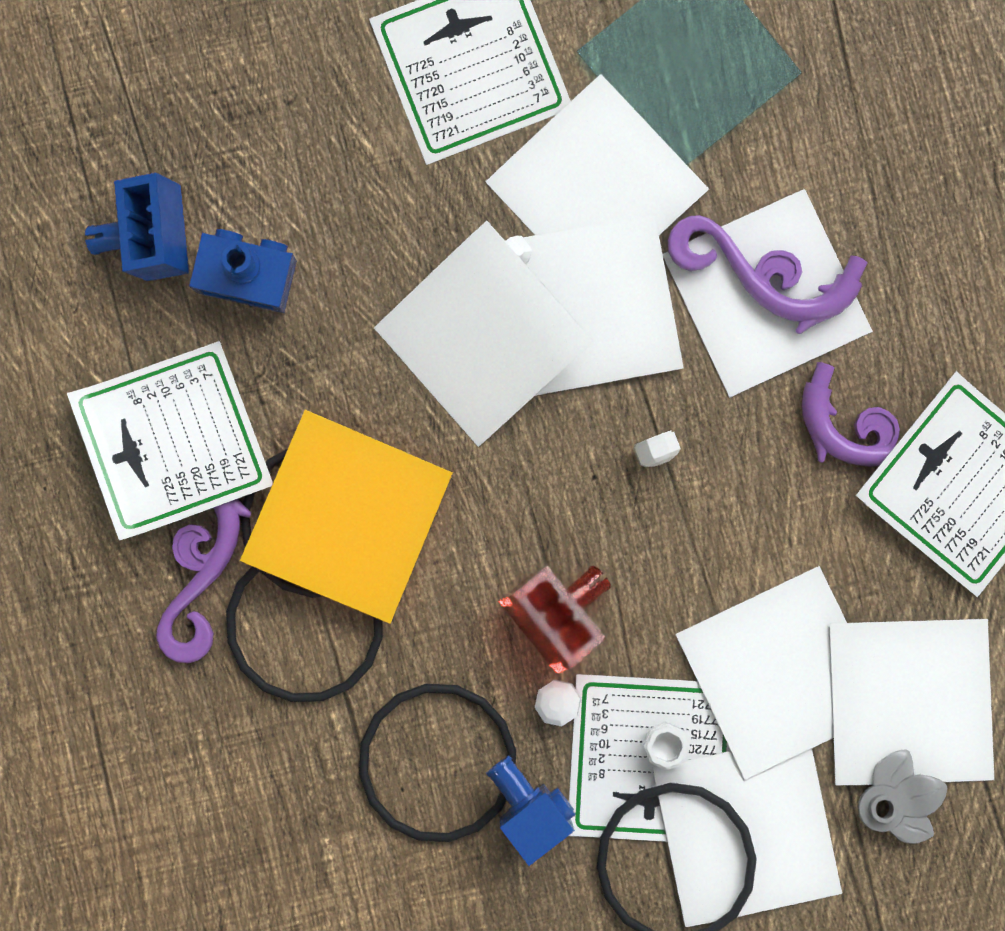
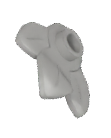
(908, 796)

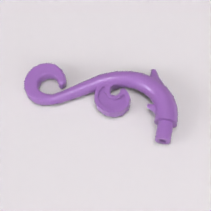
(808, 312)
(827, 439)
(209, 569)

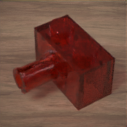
(555, 615)

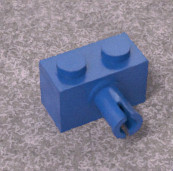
(147, 228)
(243, 271)
(536, 815)

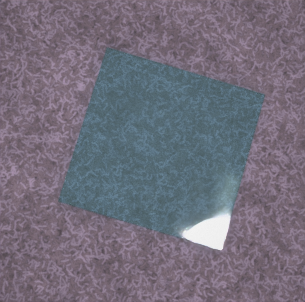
(690, 67)

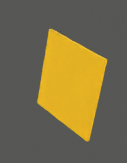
(346, 517)

